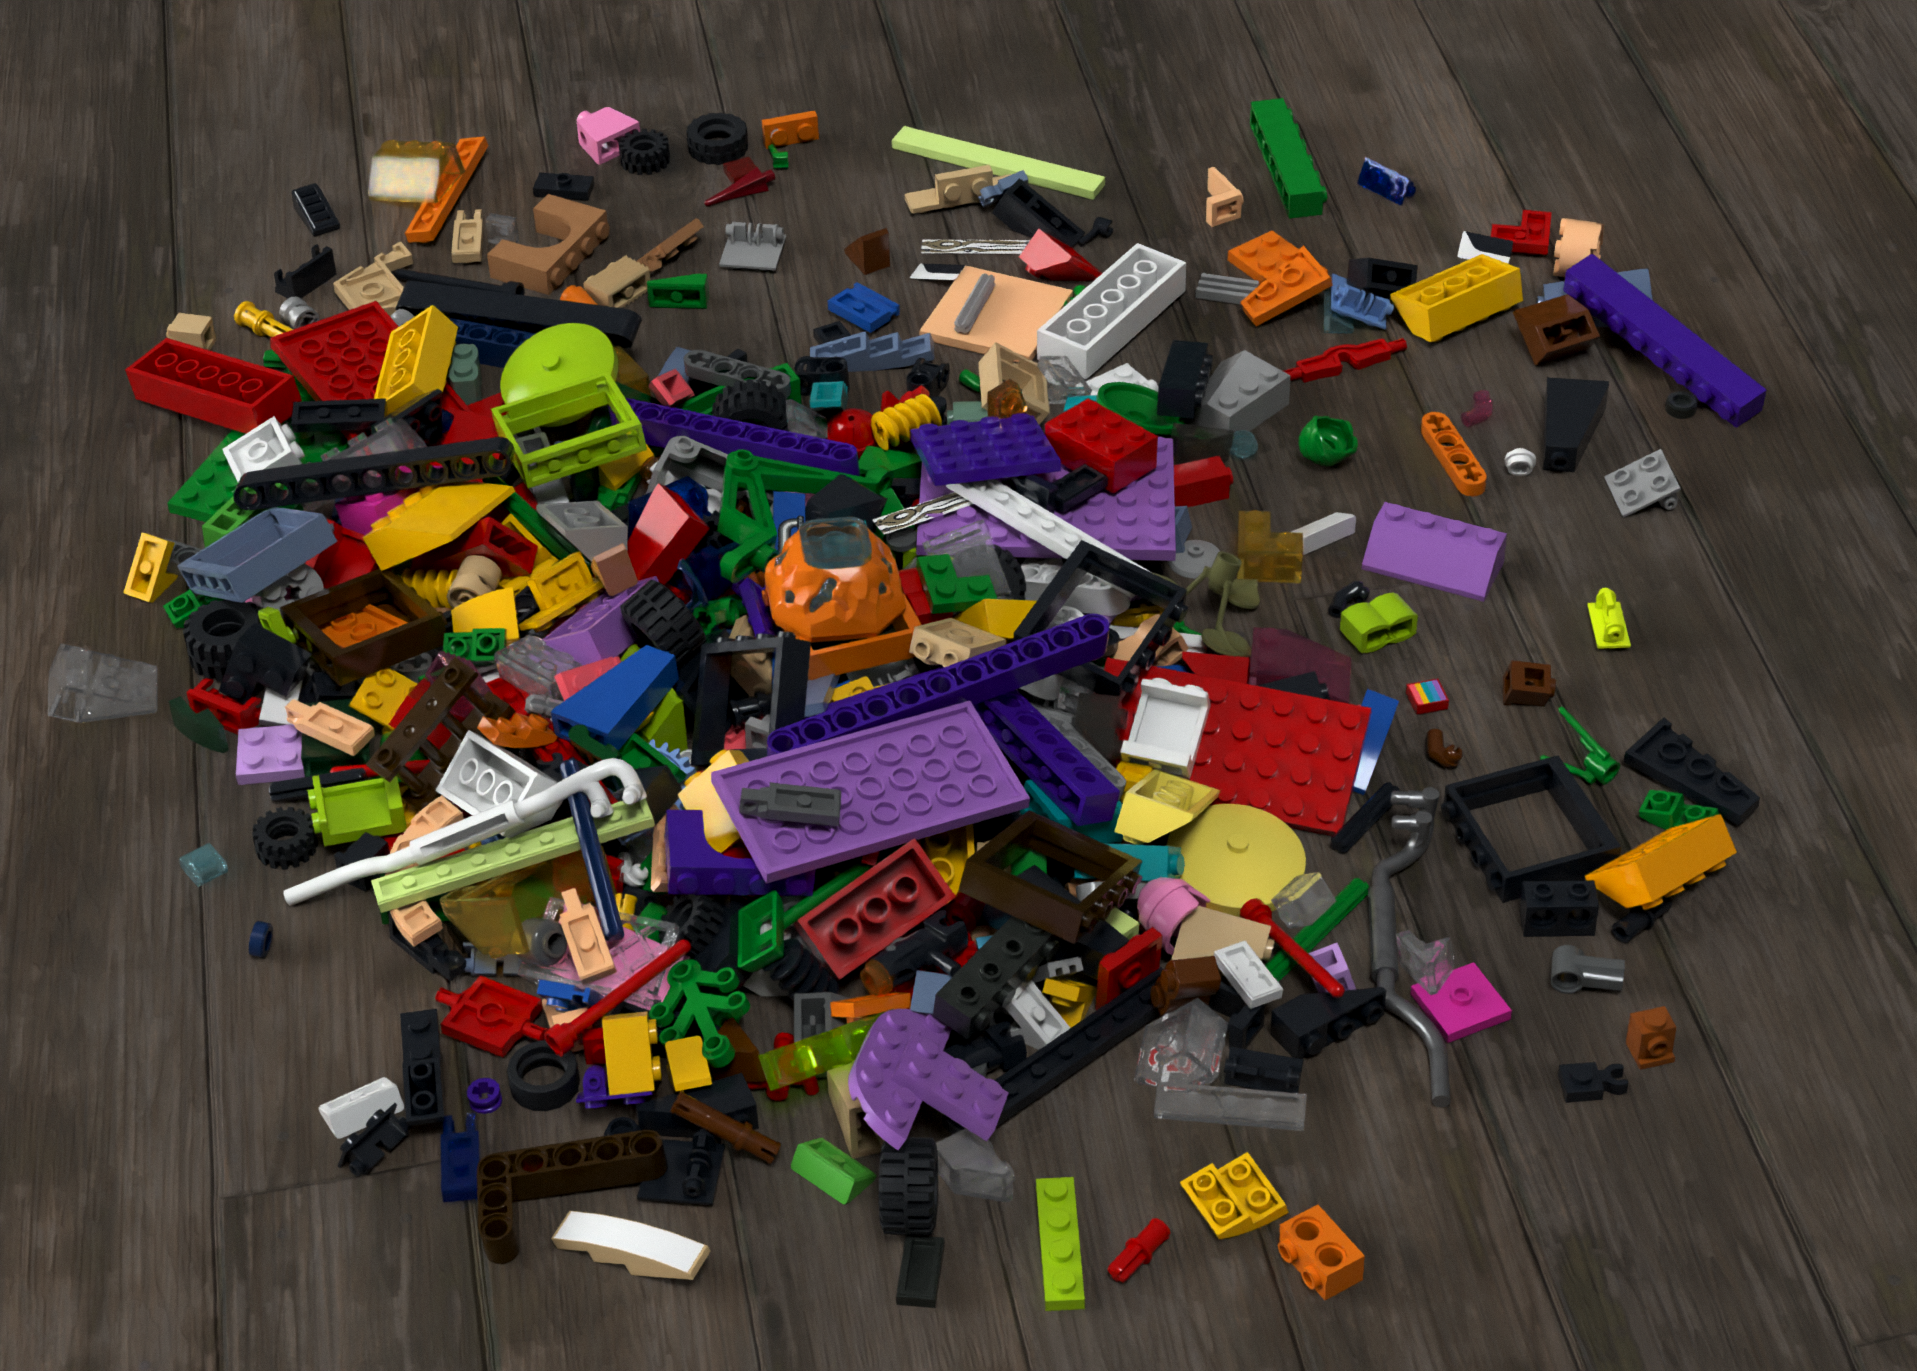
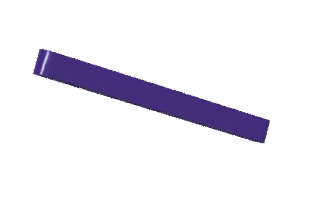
(968, 680)

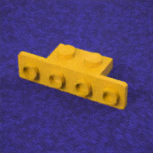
(559, 590)

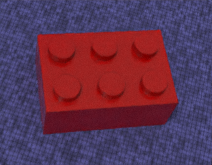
(1104, 442)

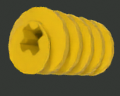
(898, 421)
(431, 585)

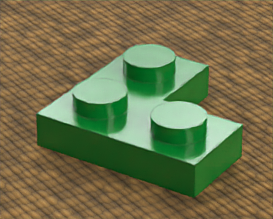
(945, 590)

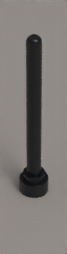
(511, 287)

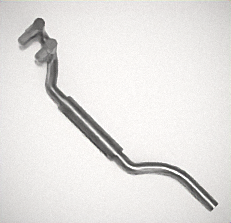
(1383, 931)

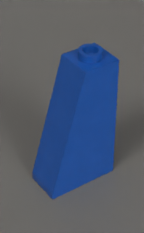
(620, 698)

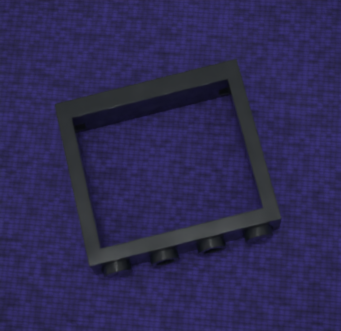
(1128, 577)
(714, 681)
(1517, 782)

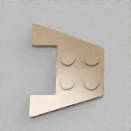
(375, 281)

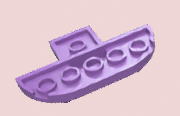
(907, 1065)

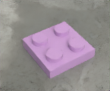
(269, 754)

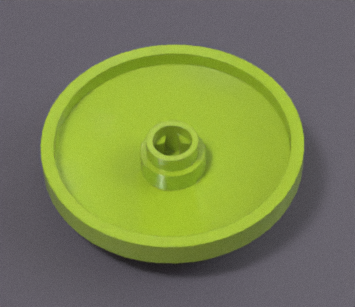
(557, 359)

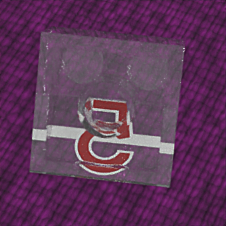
(1182, 1047)

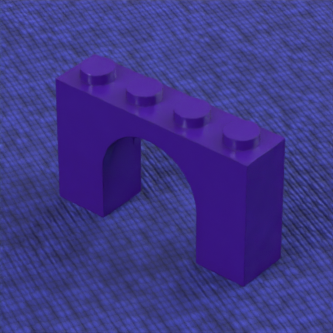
(700, 869)

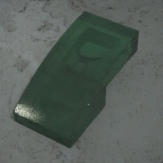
(199, 727)

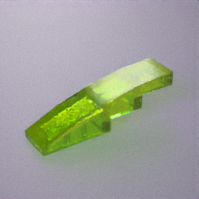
(815, 1054)

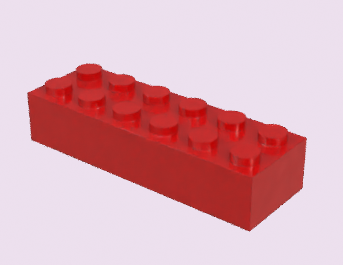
(212, 386)

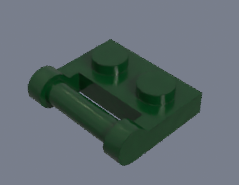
(593, 752)

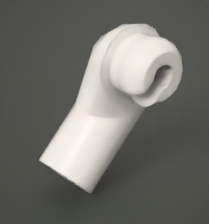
(632, 873)

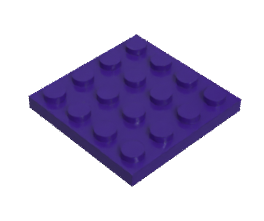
(984, 449)

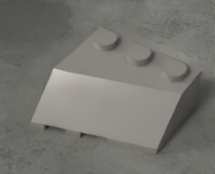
(1242, 394)

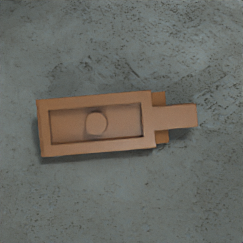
(668, 249)

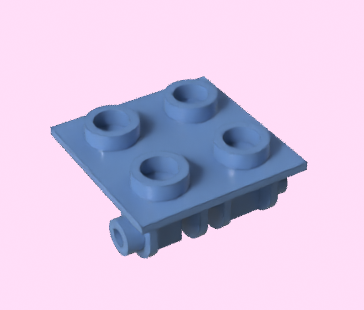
(1353, 303)

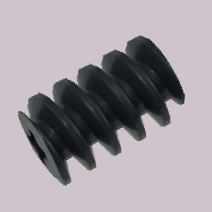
(800, 972)

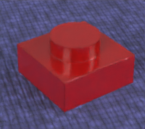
(594, 1046)

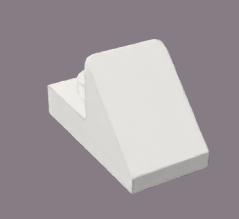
(1034, 1017)

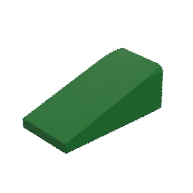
(679, 292)

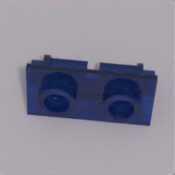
(1385, 181)

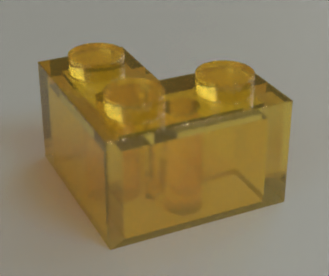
(1265, 553)

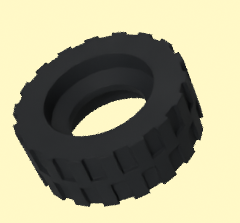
(713, 126)

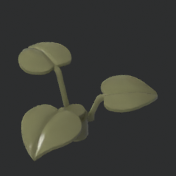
(1236, 591)

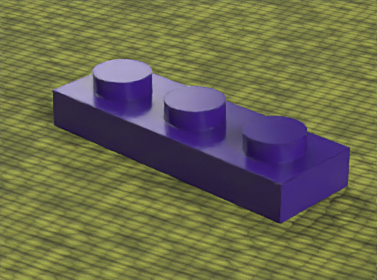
(759, 614)

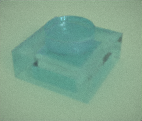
(203, 864)

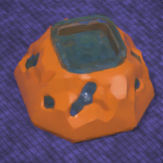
(834, 582)

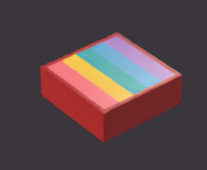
(1427, 696)

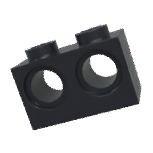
(1558, 908)

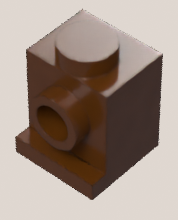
(1528, 683)

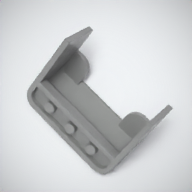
(696, 461)

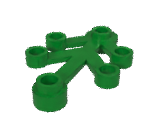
(686, 979)

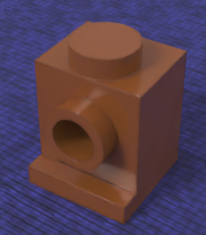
(1651, 1037)

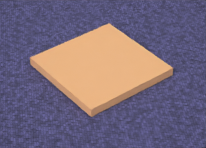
(1008, 316)

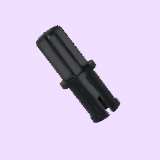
(1638, 920)

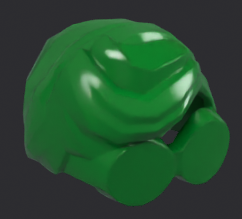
(1327, 440)

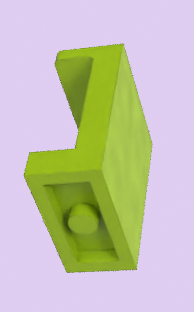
(356, 808)

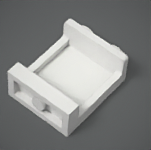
(1167, 727)

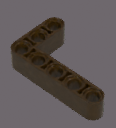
(561, 1169)

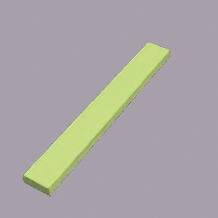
(1001, 162)
(503, 856)

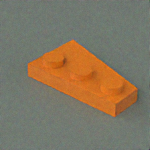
(1291, 286)

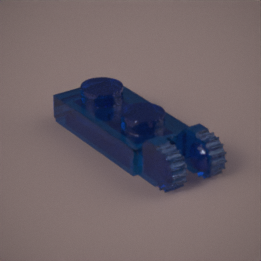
(459, 1160)

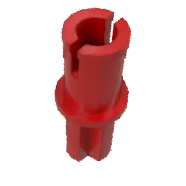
(1139, 1250)

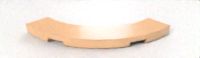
(417, 919)

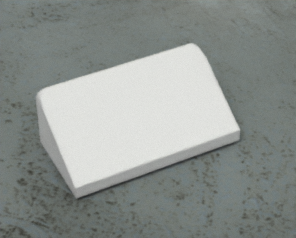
(1326, 531)
(354, 1109)

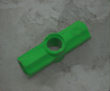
(720, 613)

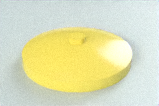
(1238, 855)

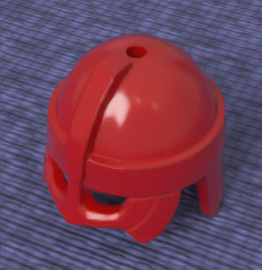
(852, 427)

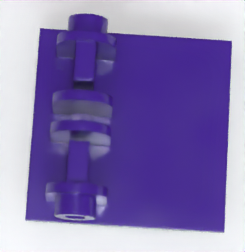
(596, 1090)

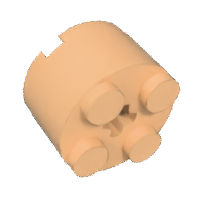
(1578, 242)

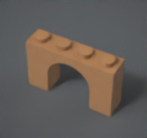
(546, 267)

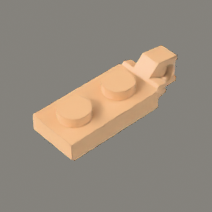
(330, 726)
(585, 939)

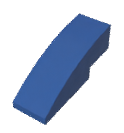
(1382, 714)

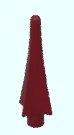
(751, 183)

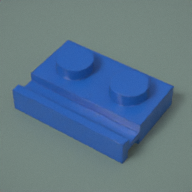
(863, 307)
(566, 996)

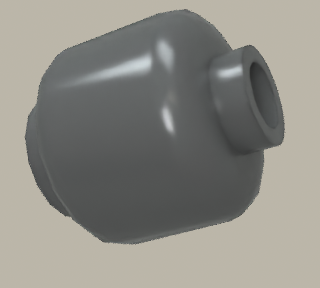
(545, 942)

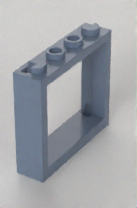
(257, 553)

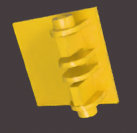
(382, 696)

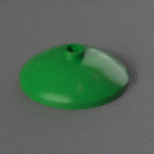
(1136, 405)

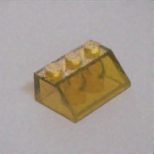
(414, 171)

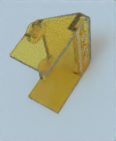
(494, 909)

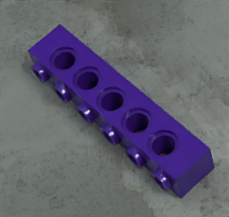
(1049, 759)

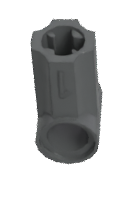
(1574, 970)

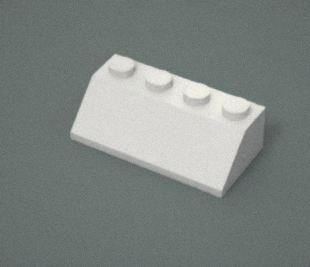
(490, 775)

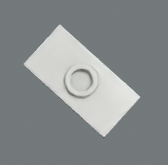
(1248, 974)

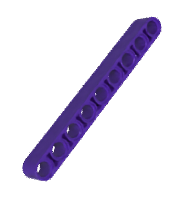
(727, 435)

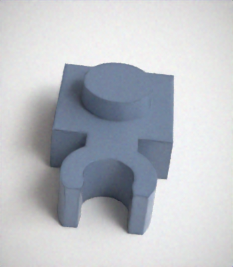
(993, 193)

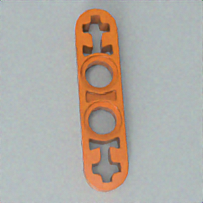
(1448, 454)

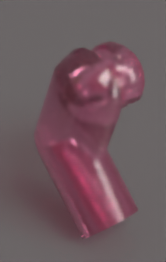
(1481, 410)

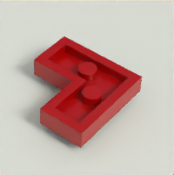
(1531, 236)

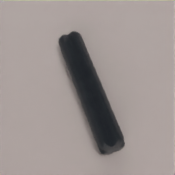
(298, 787)
(1363, 819)

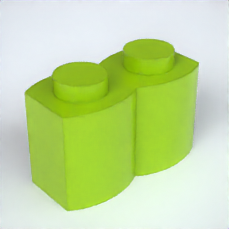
(1378, 623)

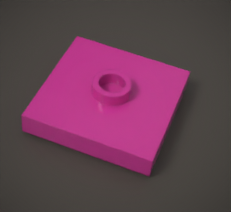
(1463, 1004)

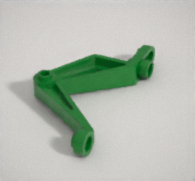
(759, 534)

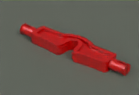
(1357, 356)

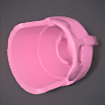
(1165, 904)

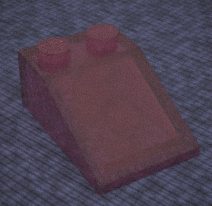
(1285, 654)

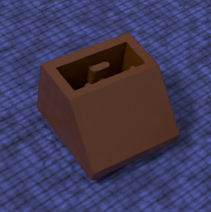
(1556, 328)

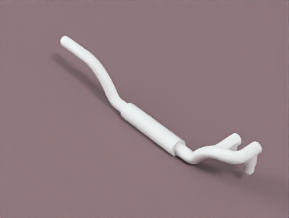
(482, 827)

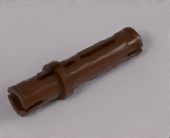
(725, 1127)

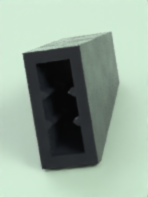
(724, 947)

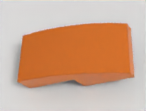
(519, 732)

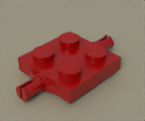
(491, 1015)

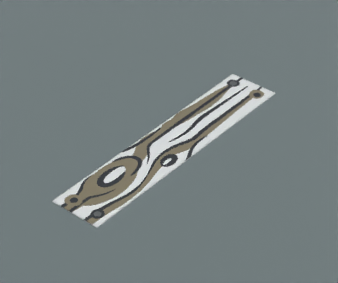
(974, 246)
(917, 513)

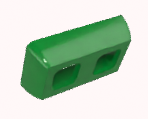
(749, 938)

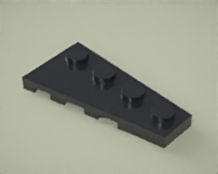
(1682, 768)

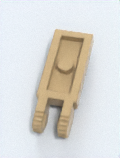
(467, 238)

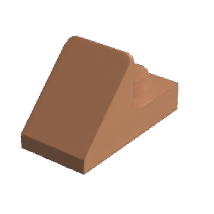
(614, 570)

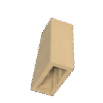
(1212, 930)
(857, 1133)

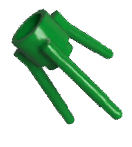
(1598, 762)

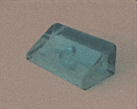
(1332, 320)

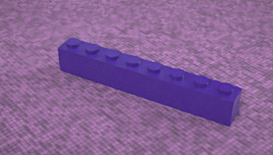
(1665, 340)

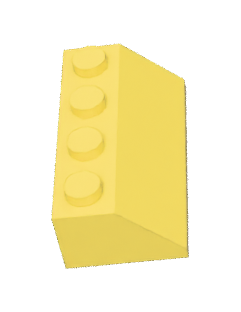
(1161, 805)

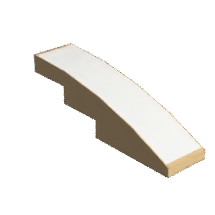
(628, 1242)

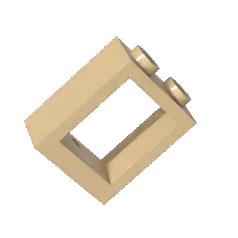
(999, 365)

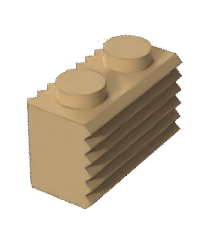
(618, 283)

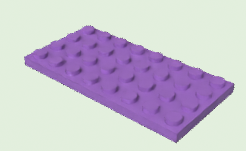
(893, 784)

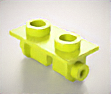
(1608, 621)

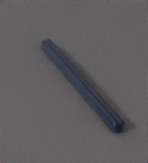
(593, 858)

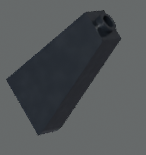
(1570, 420)
(1089, 948)

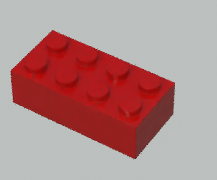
(874, 910)

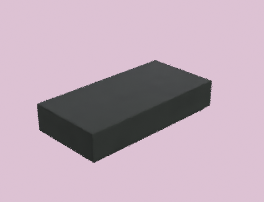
(920, 1271)

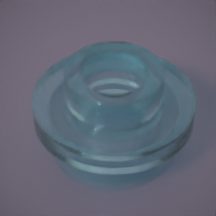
(1244, 444)

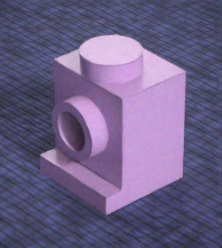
(1334, 962)

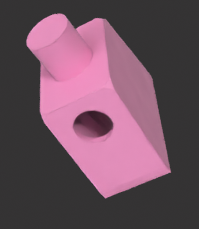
(602, 131)

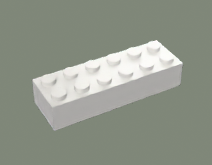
(1113, 309)

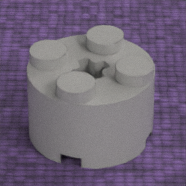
(302, 582)

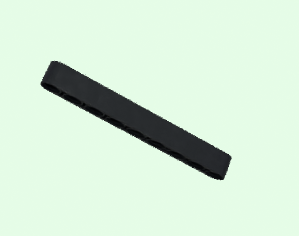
(519, 311)
(385, 464)

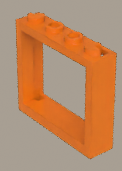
(864, 652)

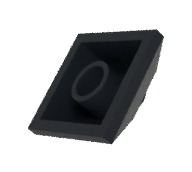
(846, 499)

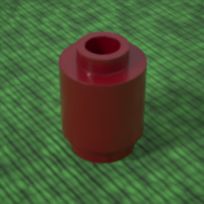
(965, 909)

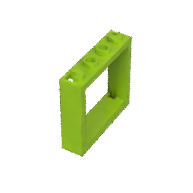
(577, 453)

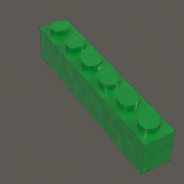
(1287, 158)

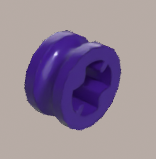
(481, 1086)

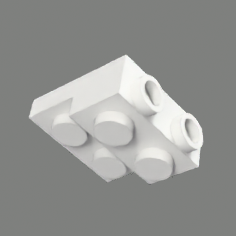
(264, 448)

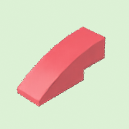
(671, 389)

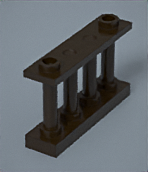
(422, 720)

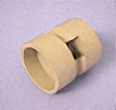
(474, 578)

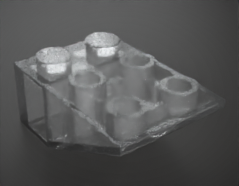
(99, 686)

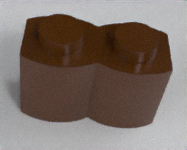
(1184, 982)

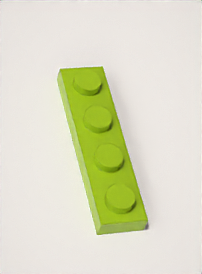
(1060, 1244)

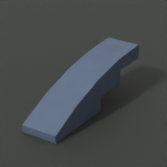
(878, 353)

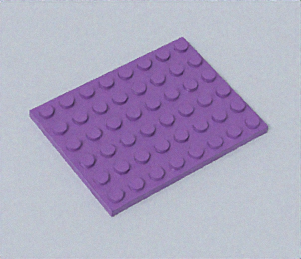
(1131, 521)

